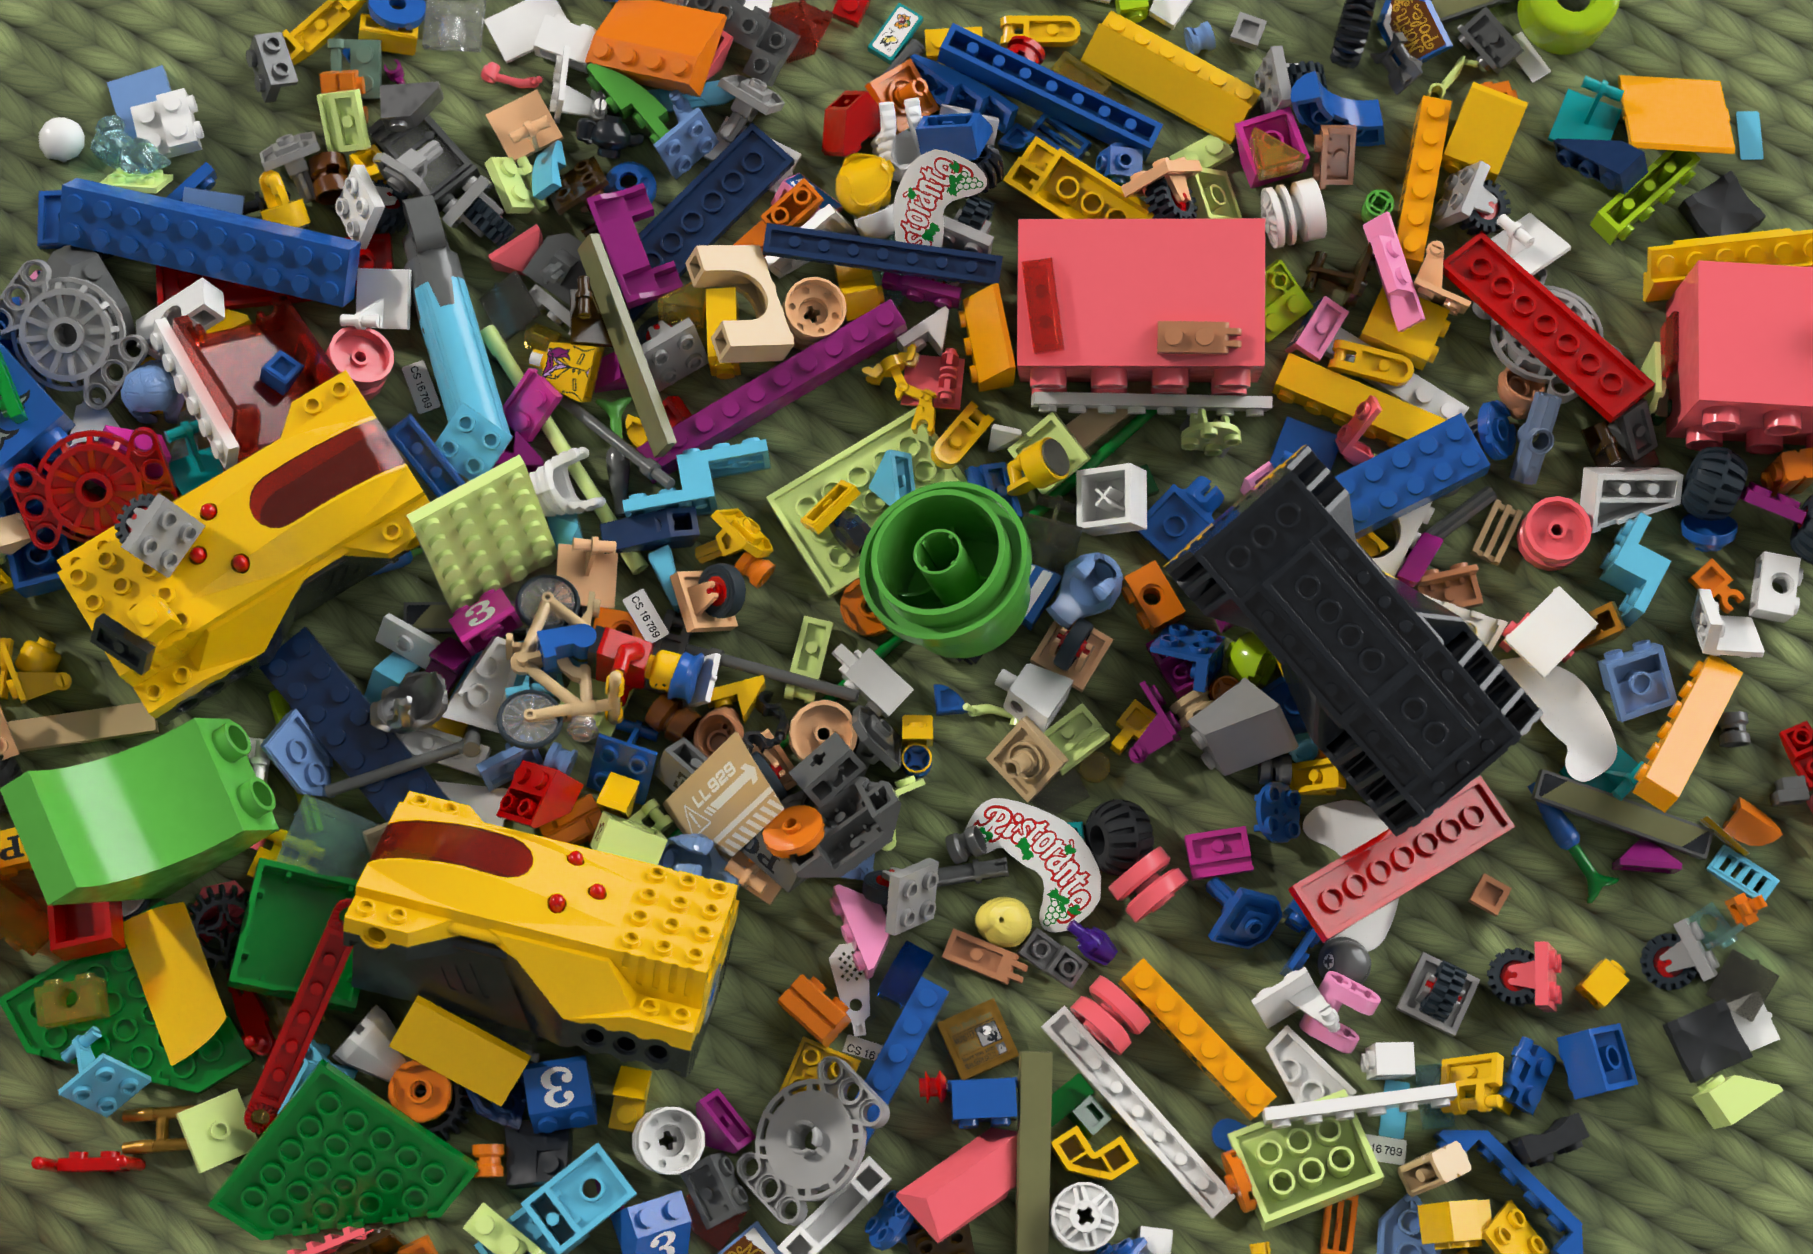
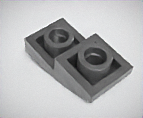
(1052, 958)

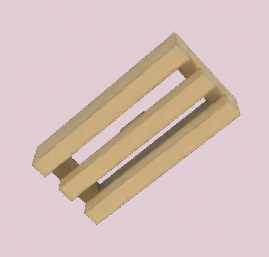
(1507, 511)

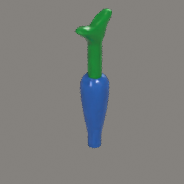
(1567, 838)

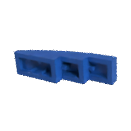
(962, 91)

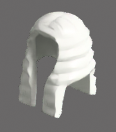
(899, 148)
(555, 487)

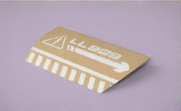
(725, 799)

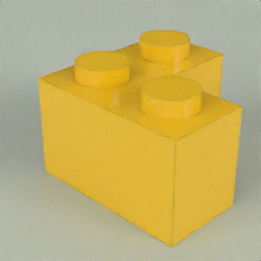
(1454, 1223)

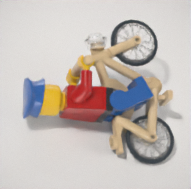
(574, 648)

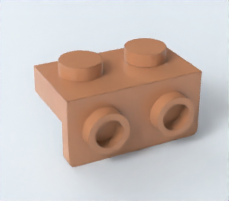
(1335, 156)
(1454, 586)

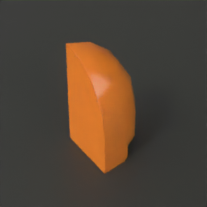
(1751, 825)

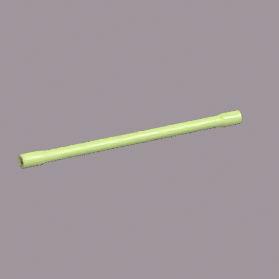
(499, 349)

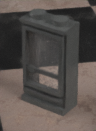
(445, 174)

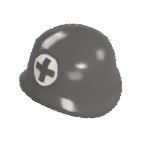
(1345, 957)

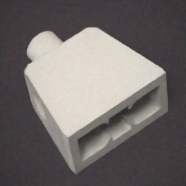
(1034, 694)

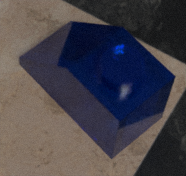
(904, 974)

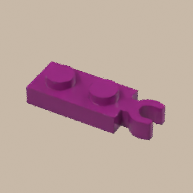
(922, 289)

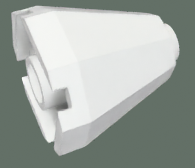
(369, 1048)

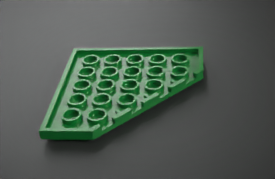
(129, 1031)
(340, 1162)

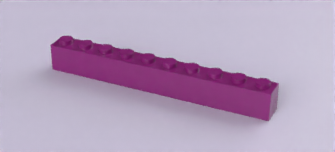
(784, 383)

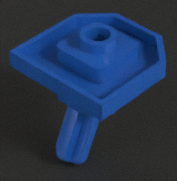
(1246, 915)

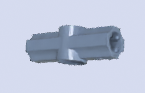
(1531, 455)

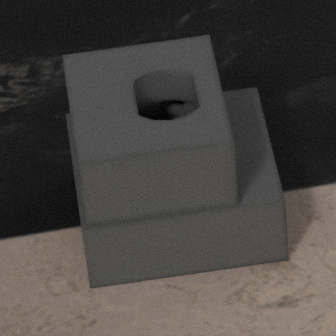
(1789, 791)

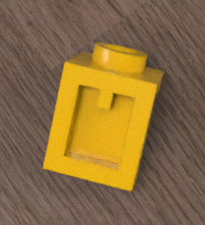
(917, 729)

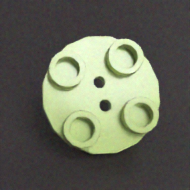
(1209, 436)

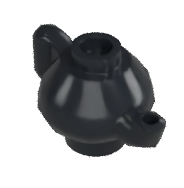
(608, 135)

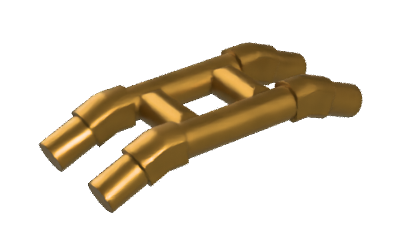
(162, 1142)

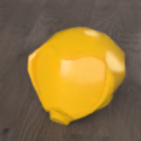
(864, 184)

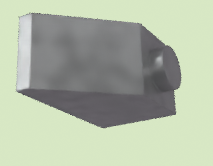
(408, 104)

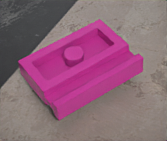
(531, 404)
(1218, 853)

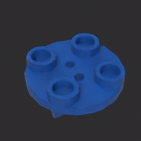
(1278, 812)
(890, 1223)

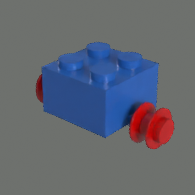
(975, 1099)

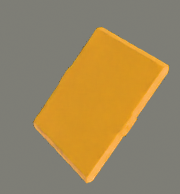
(1676, 114)

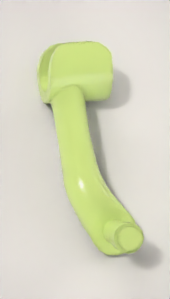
(1441, 88)
(982, 709)

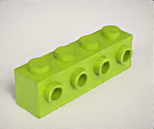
(1663, 175)

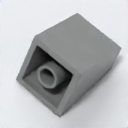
(1241, 729)

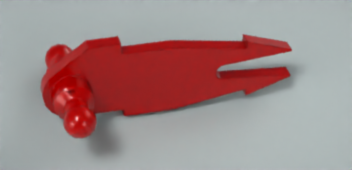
(253, 1021)

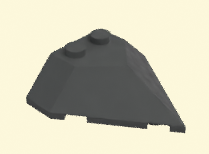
(86, 265)
(856, 826)

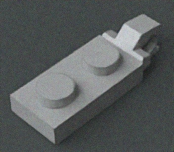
(557, 312)

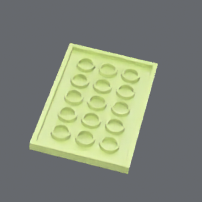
(857, 466)
(484, 534)

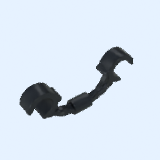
(766, 709)

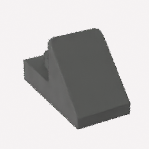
(1635, 431)

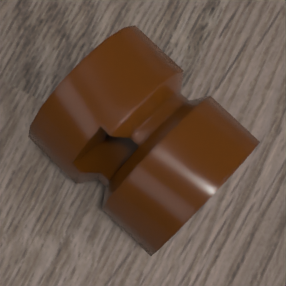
(329, 175)
(672, 718)

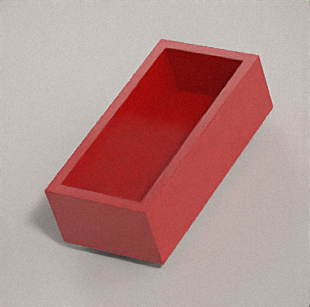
(85, 929)

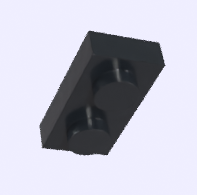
(122, 644)

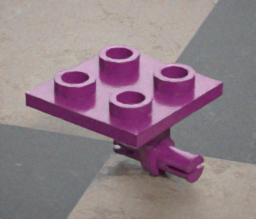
(1160, 731)

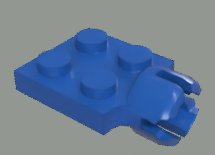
(1181, 516)

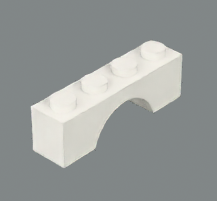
(1407, 535)
(837, 1211)

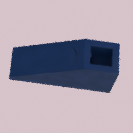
(1606, 161)
(653, 530)

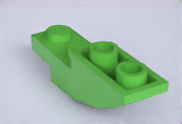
(628, 97)

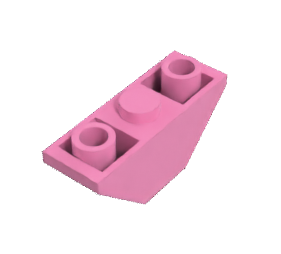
(862, 927)

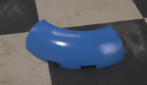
(1318, 107)

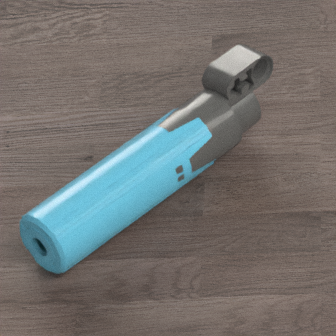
(448, 316)

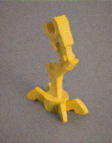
(893, 366)

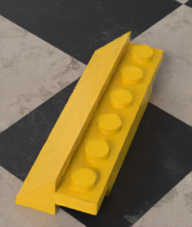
(1170, 76)
(1070, 186)
(1671, 263)

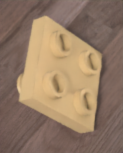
(1027, 759)

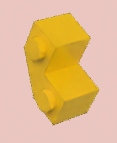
(859, 290)
(1079, 1158)

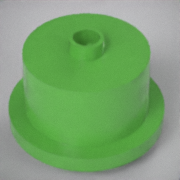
(948, 569)

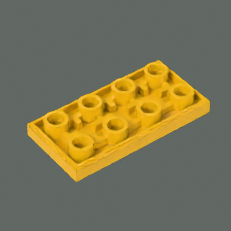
(459, 1051)

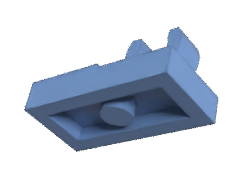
(502, 766)

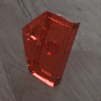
(806, 22)

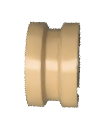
(1189, 706)

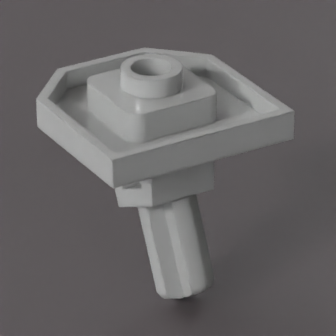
(750, 98)
(290, 152)
(409, 169)

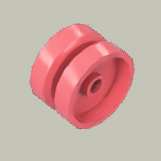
(364, 356)
(1550, 517)
(1151, 888)
(1110, 1015)

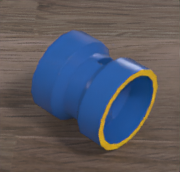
(916, 755)

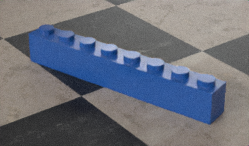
(1047, 90)

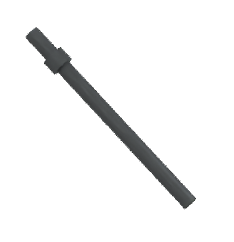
(647, 466)
(778, 674)

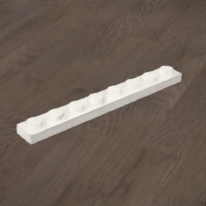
(1138, 403)
(1138, 1112)

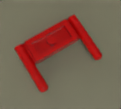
(79, 1162)

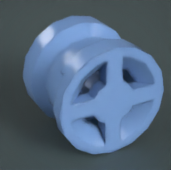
(1199, 38)
(560, 758)

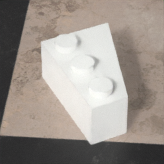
(1623, 493)

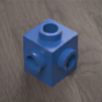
(1119, 162)

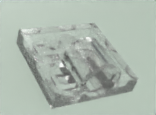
(454, 25)

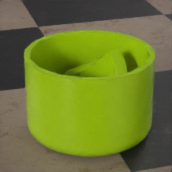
(1562, 30)

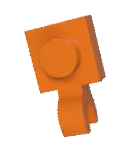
(1745, 909)

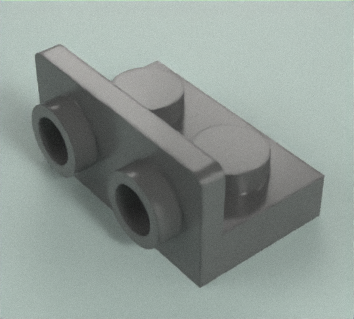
(715, 1190)

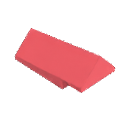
(964, 1184)

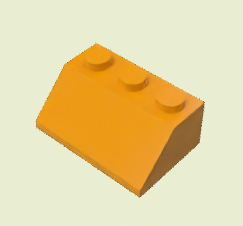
(987, 339)

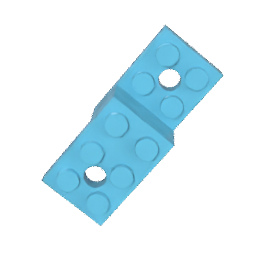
(696, 475)
(560, 1213)

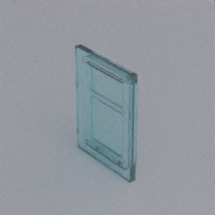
(326, 840)

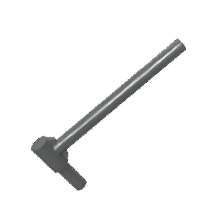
(468, 746)

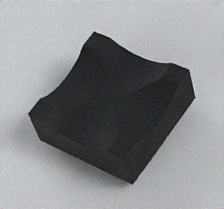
(1721, 209)
(1707, 1041)
(1562, 1136)

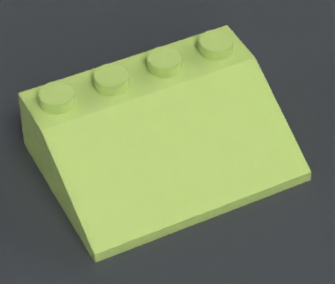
(1305, 1165)

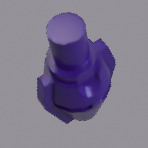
(1093, 943)

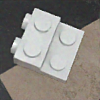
(169, 123)

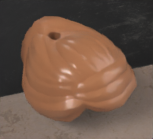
(1517, 392)
(711, 732)

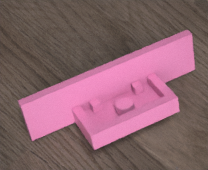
(1394, 272)

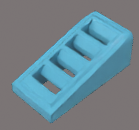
(664, 566)
(1758, 873)

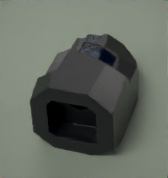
(850, 532)

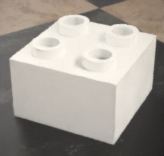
(1111, 499)

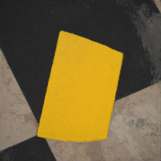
(174, 978)

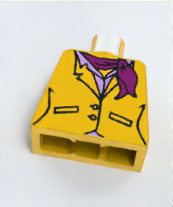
(569, 368)

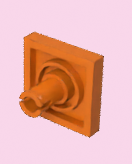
(901, 84)

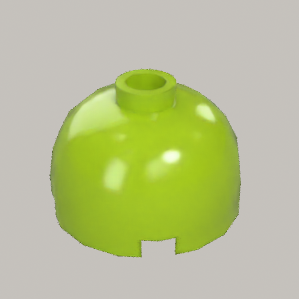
(1250, 660)

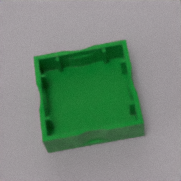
(282, 929)

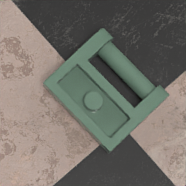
(364, 57)

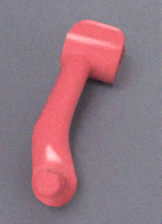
(491, 74)

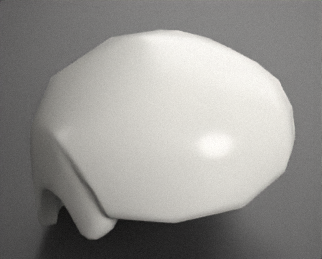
(61, 139)
(877, 225)

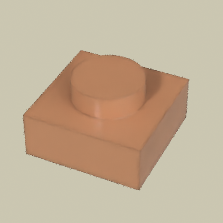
(1489, 894)

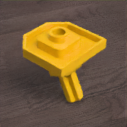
(736, 535)

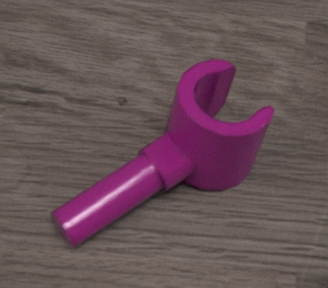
(395, 75)

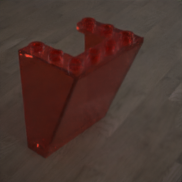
(232, 365)

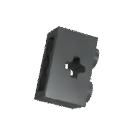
(827, 770)

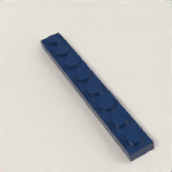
(882, 255)

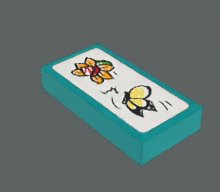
(895, 33)

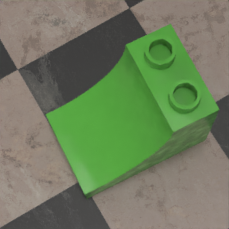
(142, 816)

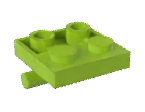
(1283, 300)

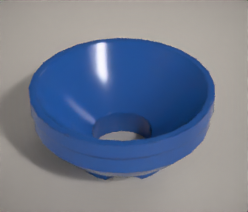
(638, 170)
(1709, 534)

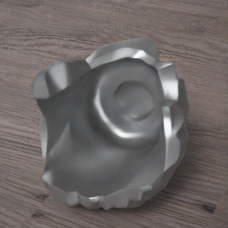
(412, 705)

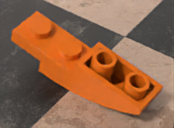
(790, 210)

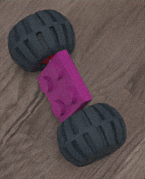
(1718, 482)

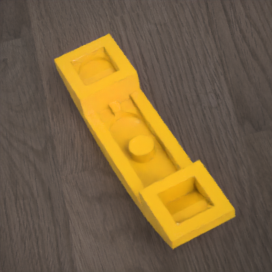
(319, 27)

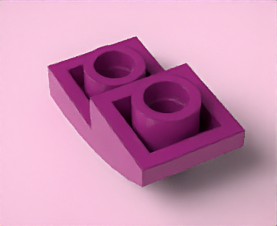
(1174, 671)

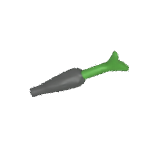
(617, 464)

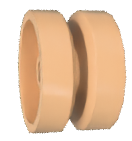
(817, 715)

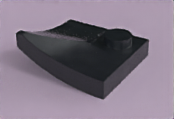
(536, 1157)

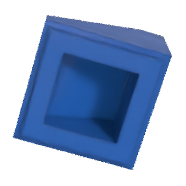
(281, 372)

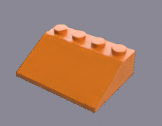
(658, 44)

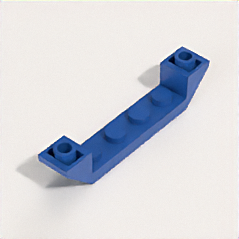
(1515, 1173)

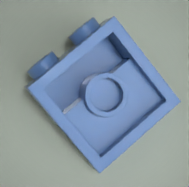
(1637, 680)

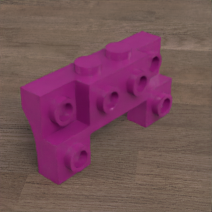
(615, 221)

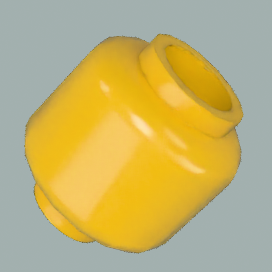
(38, 656)

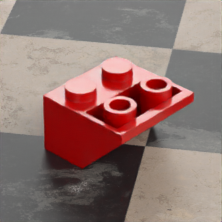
(849, 123)
(538, 795)

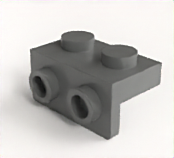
(1490, 40)
(271, 64)

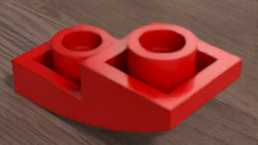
(1799, 749)

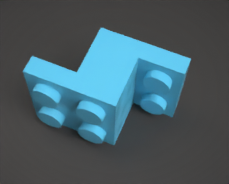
(1633, 569)

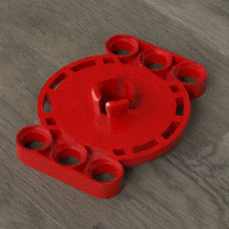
(63, 490)

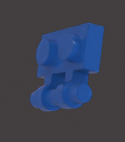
(1526, 1075)

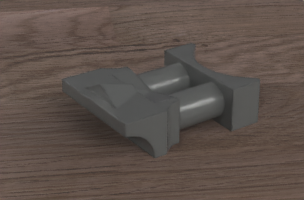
(1409, 70)

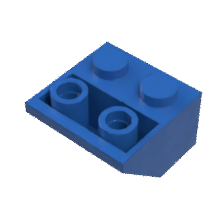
(956, 133)

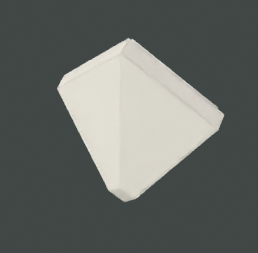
(1003, 437)

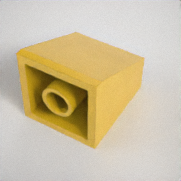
(1483, 130)

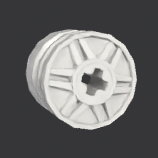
(1295, 212)
(682, 1152)
(1065, 1222)

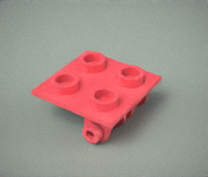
(939, 375)

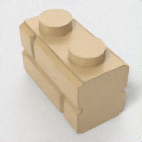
(1434, 1168)

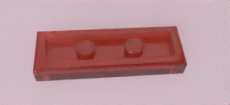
(1042, 306)

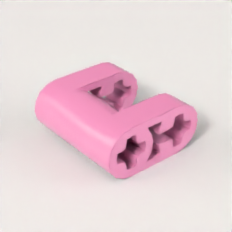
(1337, 991)

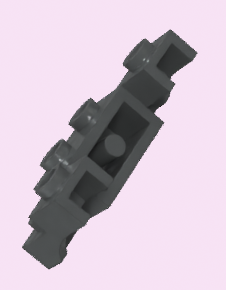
(754, 30)

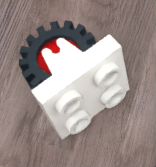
(369, 206)

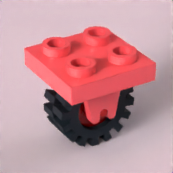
(1523, 977)

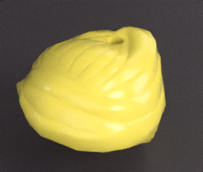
(1003, 921)

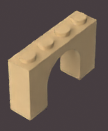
(746, 270)

